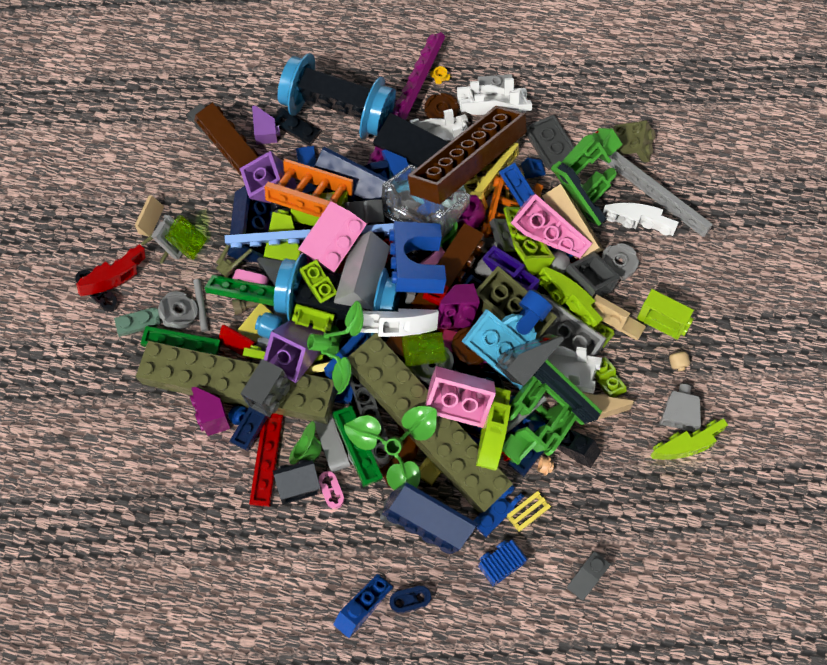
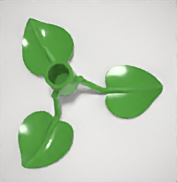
(329, 345)
(419, 421)

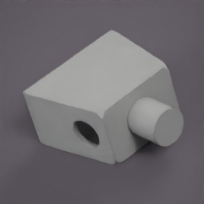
(682, 410)

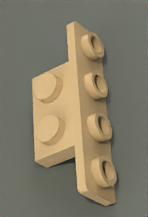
(618, 318)

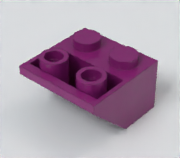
(458, 307)
(209, 412)

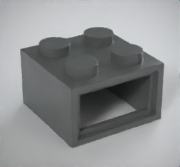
(593, 275)
(266, 388)

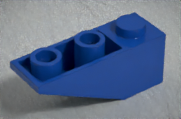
(362, 606)

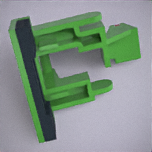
(588, 150)
(572, 406)

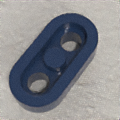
(410, 601)

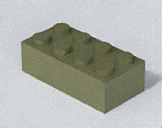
(502, 296)

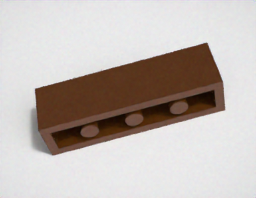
(225, 137)

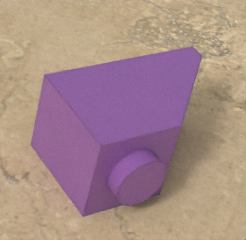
(264, 127)

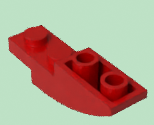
(109, 276)

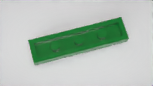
(240, 290)
(181, 340)
(362, 459)

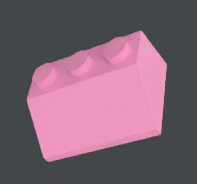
(332, 236)
(460, 396)

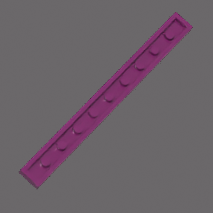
(414, 84)

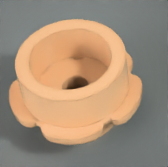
(545, 465)

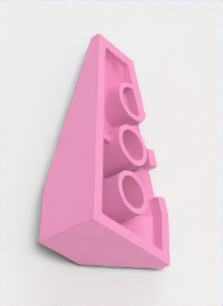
(545, 225)

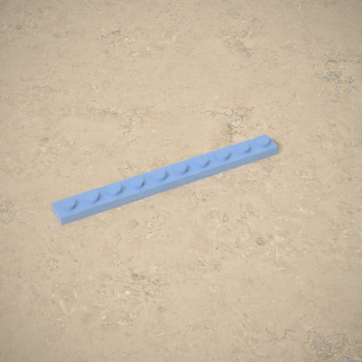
(292, 237)

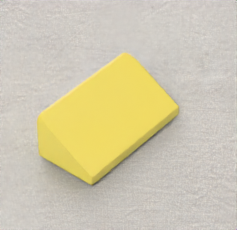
(248, 327)

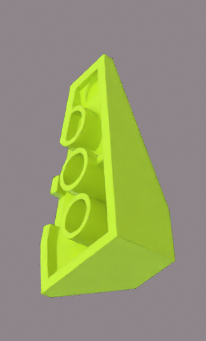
(530, 251)

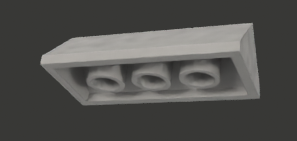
(362, 271)
(574, 331)

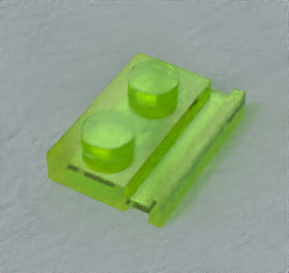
(185, 237)
(423, 349)

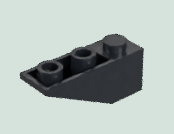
(579, 448)

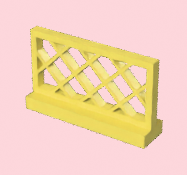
(486, 182)

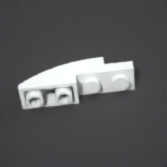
(632, 213)
(400, 323)

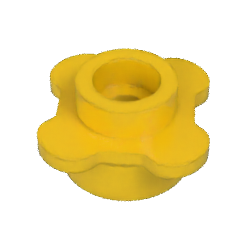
(440, 71)

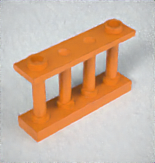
(498, 183)
(301, 201)

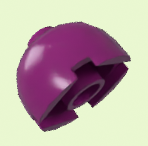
(474, 213)

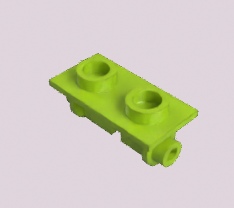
(304, 315)

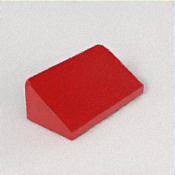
(234, 340)

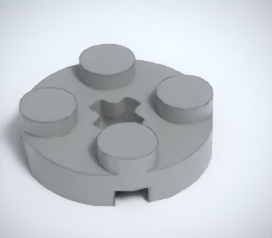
(628, 257)
(172, 318)

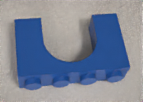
(411, 275)

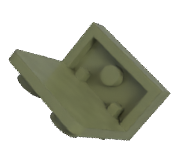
(636, 138)

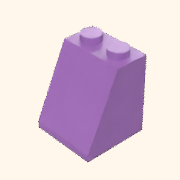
(263, 170)
(289, 349)

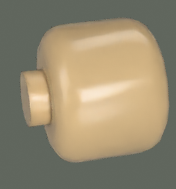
(679, 361)

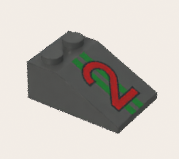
(523, 361)

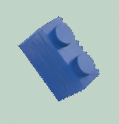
(502, 562)

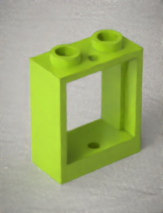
(666, 314)

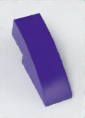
(514, 268)

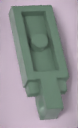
(137, 321)

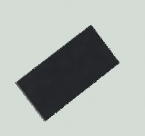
(408, 140)

